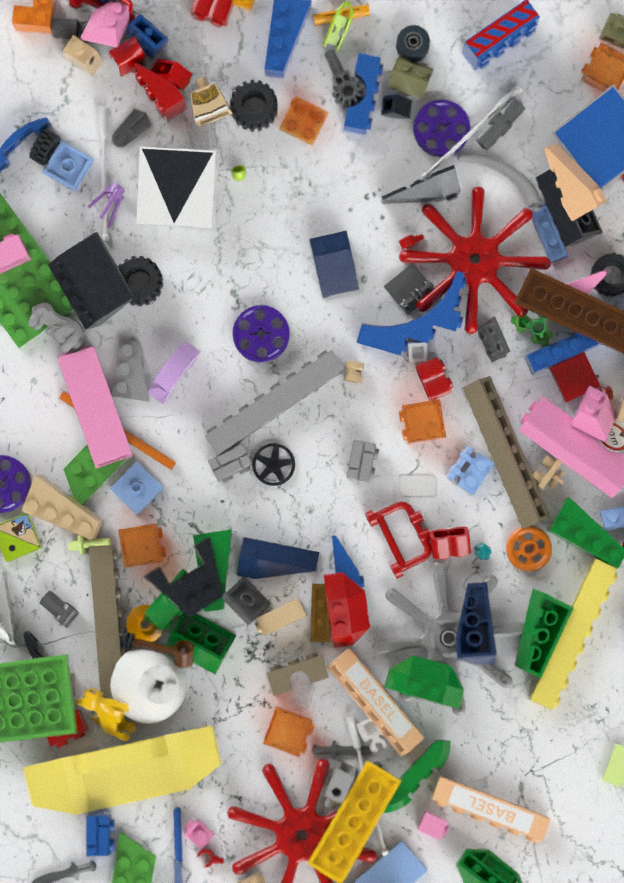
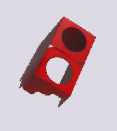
(127, 55)

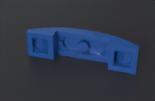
(14, 140)

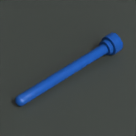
(177, 834)

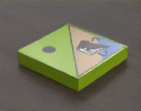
(18, 537)

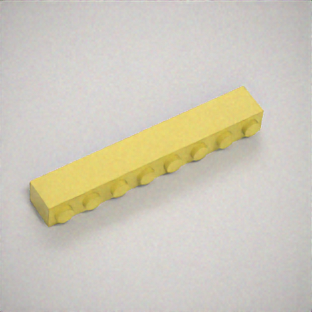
(586, 609)

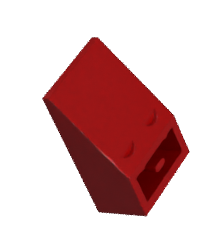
(162, 91)

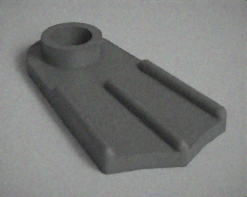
(131, 127)

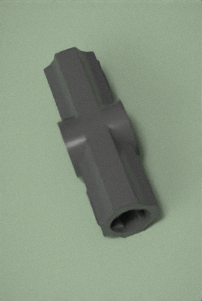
(500, 124)

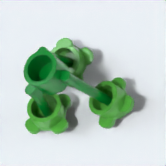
(537, 327)

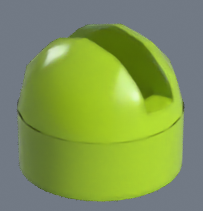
(238, 172)

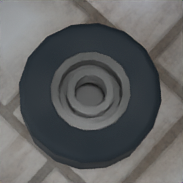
(416, 49)

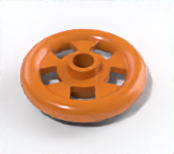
(530, 565)

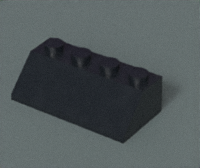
(570, 231)

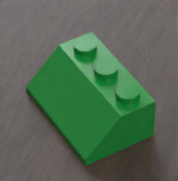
(163, 610)
(209, 640)

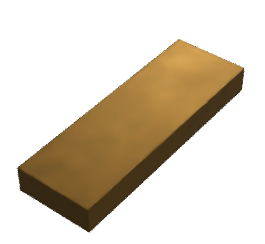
(319, 615)

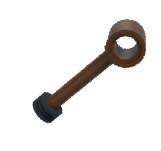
(182, 652)

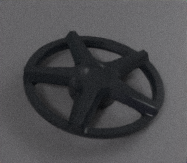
(273, 464)

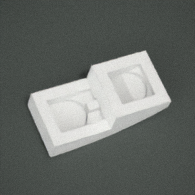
(417, 351)

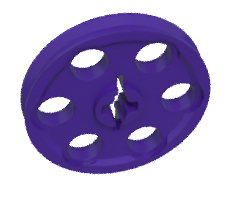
(433, 124)
(256, 342)
(12, 485)

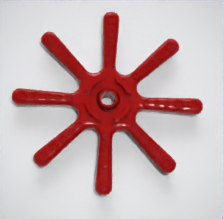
(479, 246)
(287, 827)

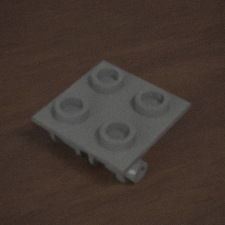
(408, 288)
(493, 340)

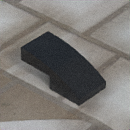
(32, 644)

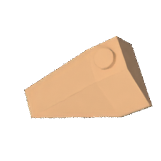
(577, 187)

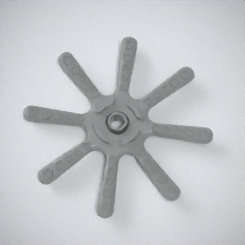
(438, 626)

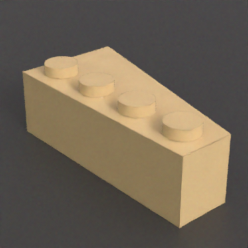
(57, 507)

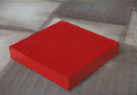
(574, 377)

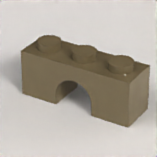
(280, 677)

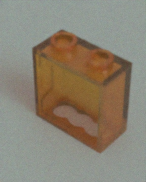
(605, 68)
(422, 422)
(141, 545)
(288, 731)

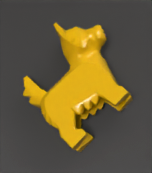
(109, 713)

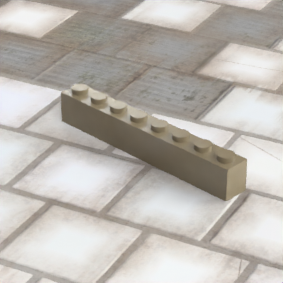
(506, 452)
(106, 612)

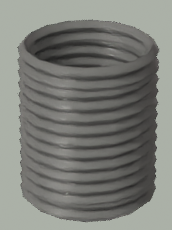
(65, 28)

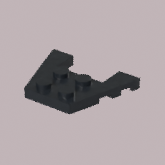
(196, 588)

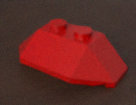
(346, 609)

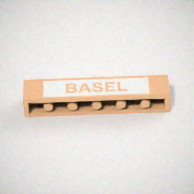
(375, 702)
(491, 808)

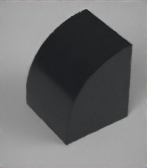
(396, 107)

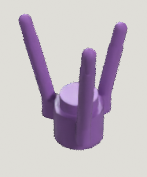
(114, 194)

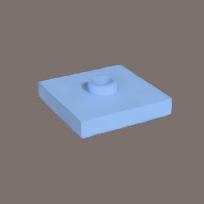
(68, 166)
(137, 488)

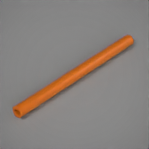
(134, 441)

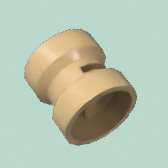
(353, 372)

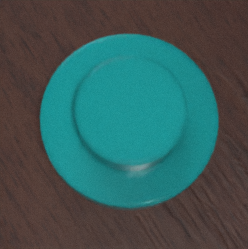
(482, 551)

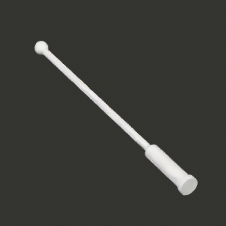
(498, 107)
(103, 134)
(357, 745)

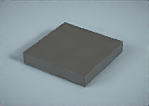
(246, 600)

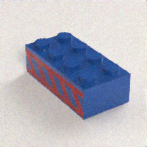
(500, 35)

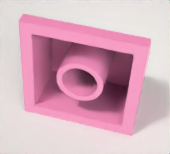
(107, 24)
(12, 252)
(594, 414)

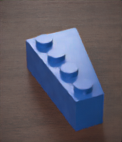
(285, 29)

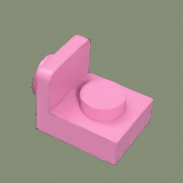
(198, 833)

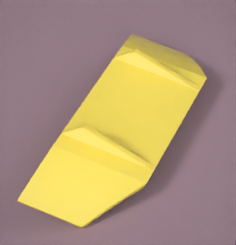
(124, 772)

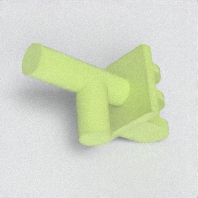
(83, 543)

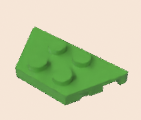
(84, 477)
(132, 862)

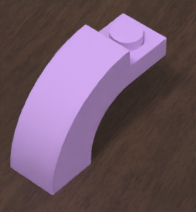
(173, 371)

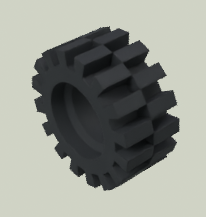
(44, 147)

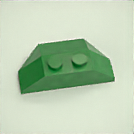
(426, 681)
(485, 867)

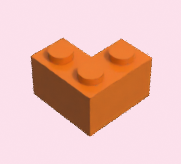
(35, 18)

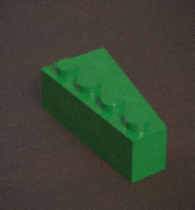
(582, 532)
(221, 547)
(541, 632)

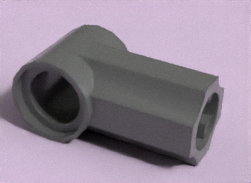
(62, 611)

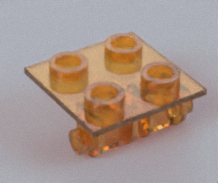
(303, 120)

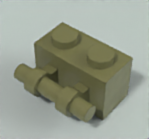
(614, 30)
(410, 77)

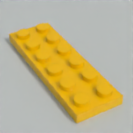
(354, 822)

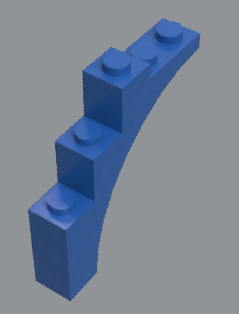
(421, 329)

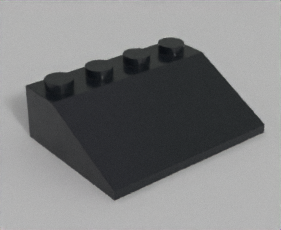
(91, 281)

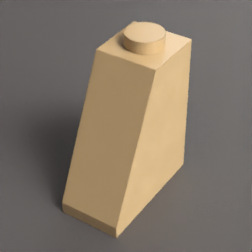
(280, 617)

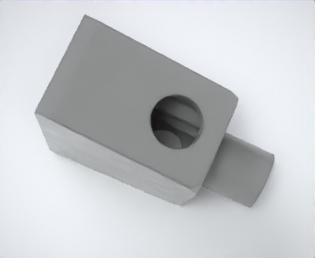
(342, 779)

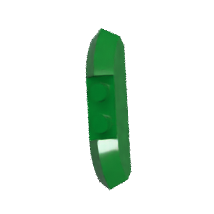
(432, 757)

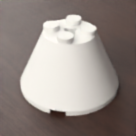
(134, 682)

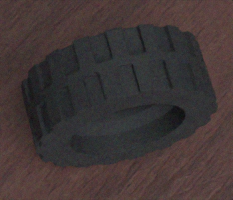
(603, 262)

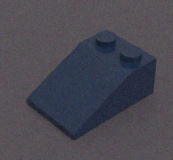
(334, 264)

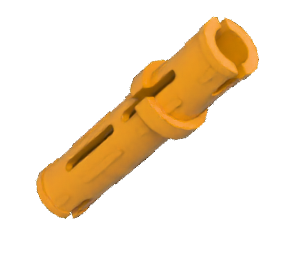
(327, 17)

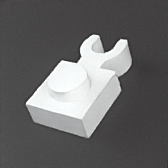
(370, 733)

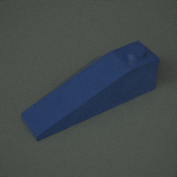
(268, 559)
(475, 630)

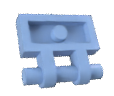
(474, 474)

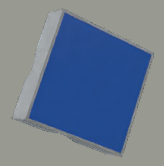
(597, 137)

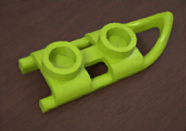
(339, 21)

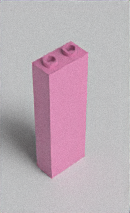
(94, 406)
(578, 450)

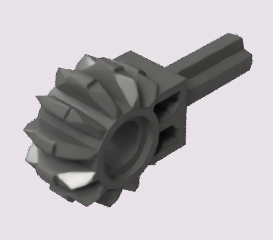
(342, 81)

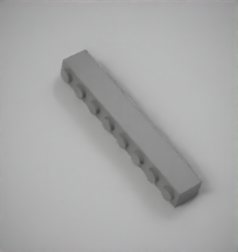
(275, 402)

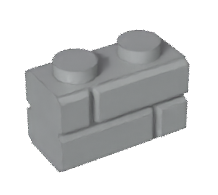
(361, 461)
(230, 463)

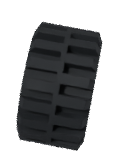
(252, 90)
(156, 279)

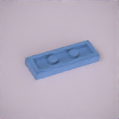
(549, 235)

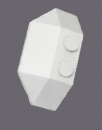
(7, 625)

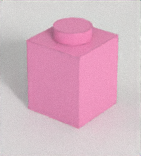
(433, 825)

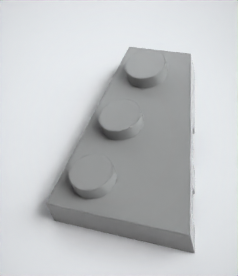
(129, 374)

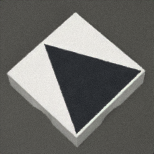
(177, 187)

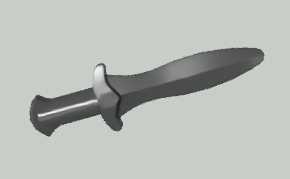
(336, 750)
(72, 871)

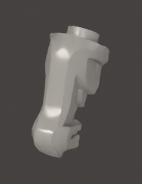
(63, 329)

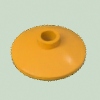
(134, 625)

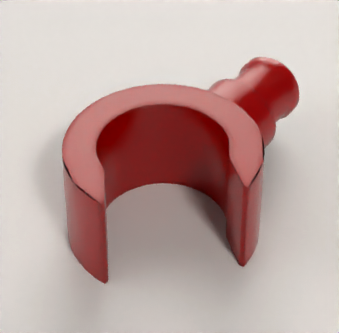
(410, 241)
(214, 859)

